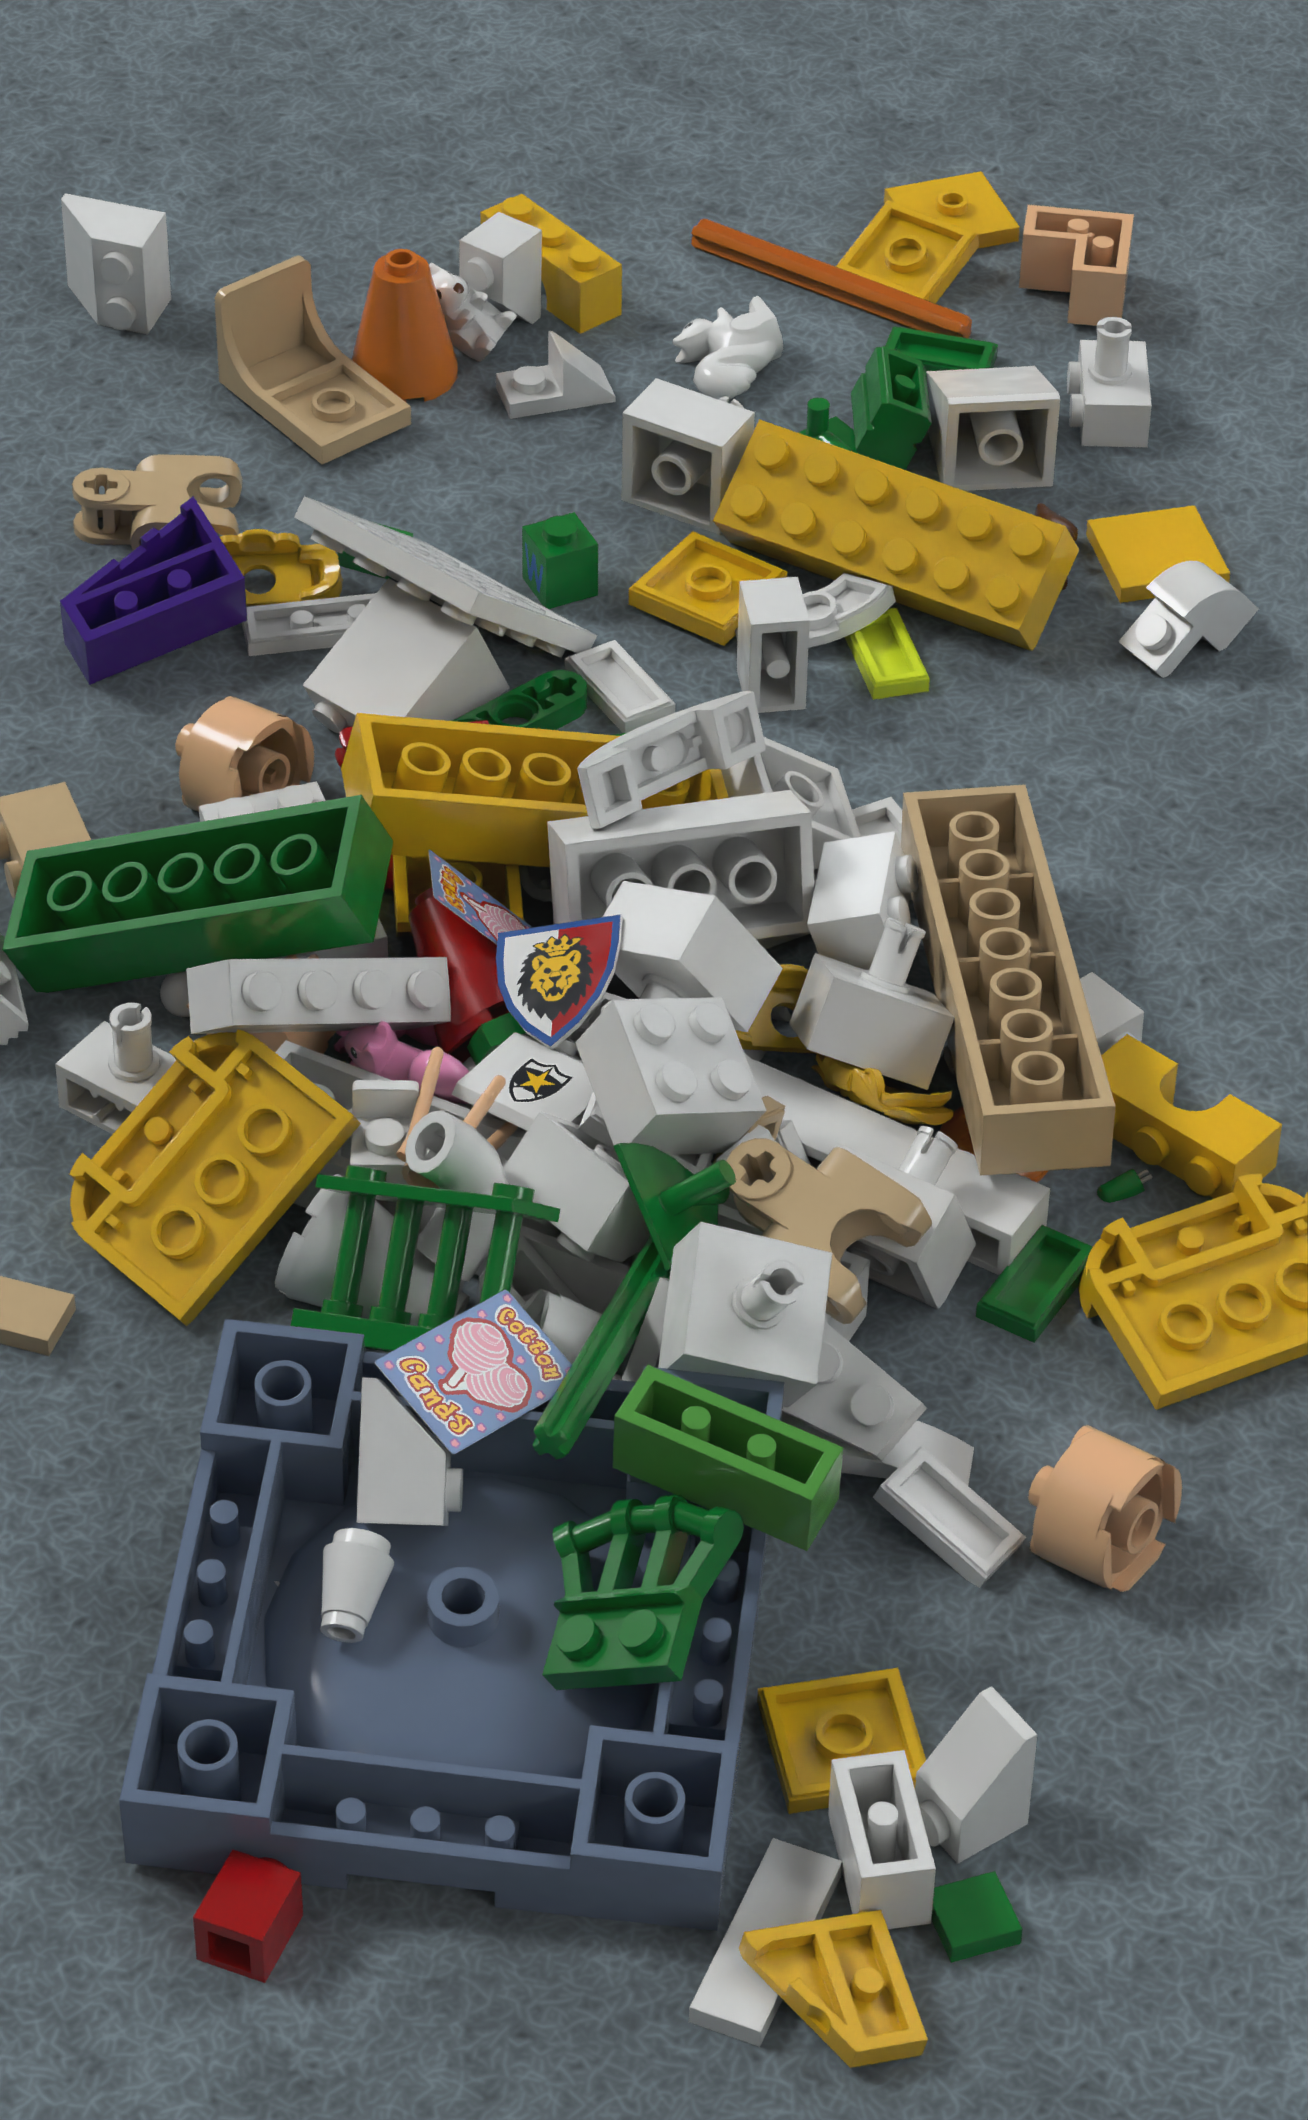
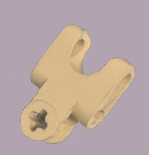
(153, 497)
(824, 1208)

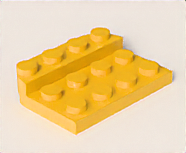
(205, 1168)
(1205, 1290)

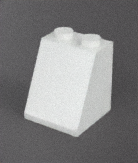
(993, 427)
(404, 663)

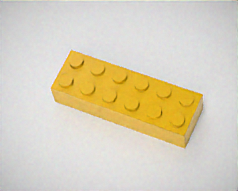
(891, 526)
(480, 786)

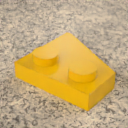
(842, 1984)

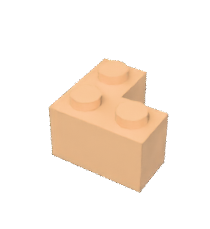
(1078, 255)

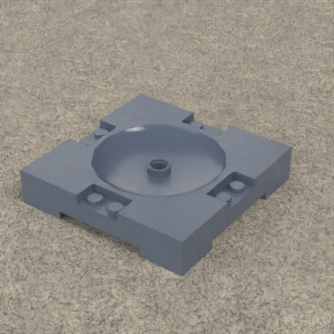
(435, 1733)

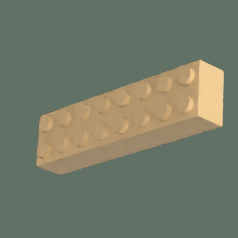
(1010, 980)

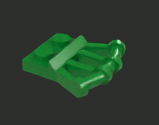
(626, 1631)

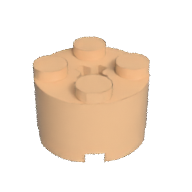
(241, 753)
(1103, 1509)

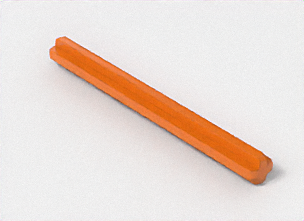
(828, 280)

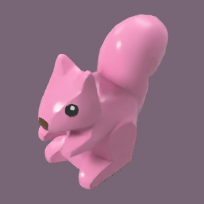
(379, 1052)

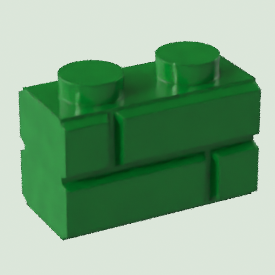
(890, 407)

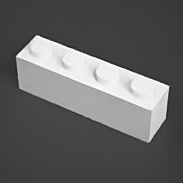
(317, 994)

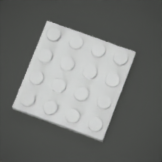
(444, 579)

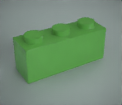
(727, 1456)

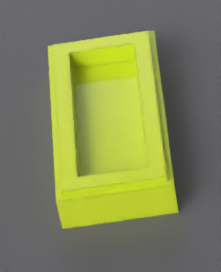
(888, 657)

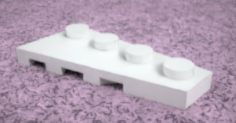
(856, 1400)

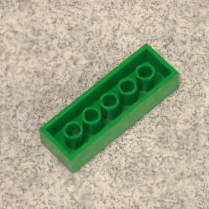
(199, 895)

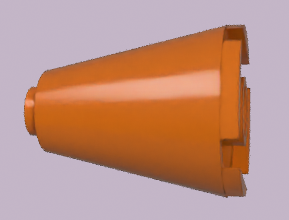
(404, 330)

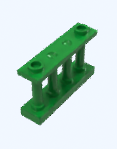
(389, 1323)

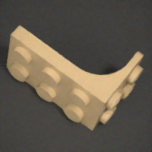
(291, 370)

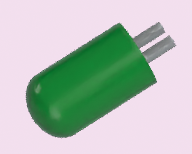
(1123, 1186)

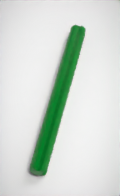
(600, 1356)

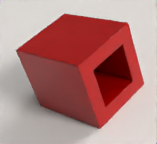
(248, 1915)

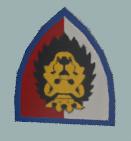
(557, 974)

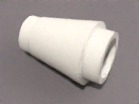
(352, 1582)

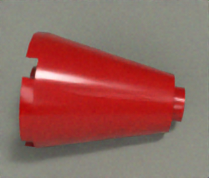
(471, 971)

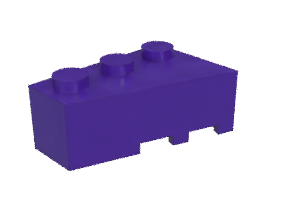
(155, 598)

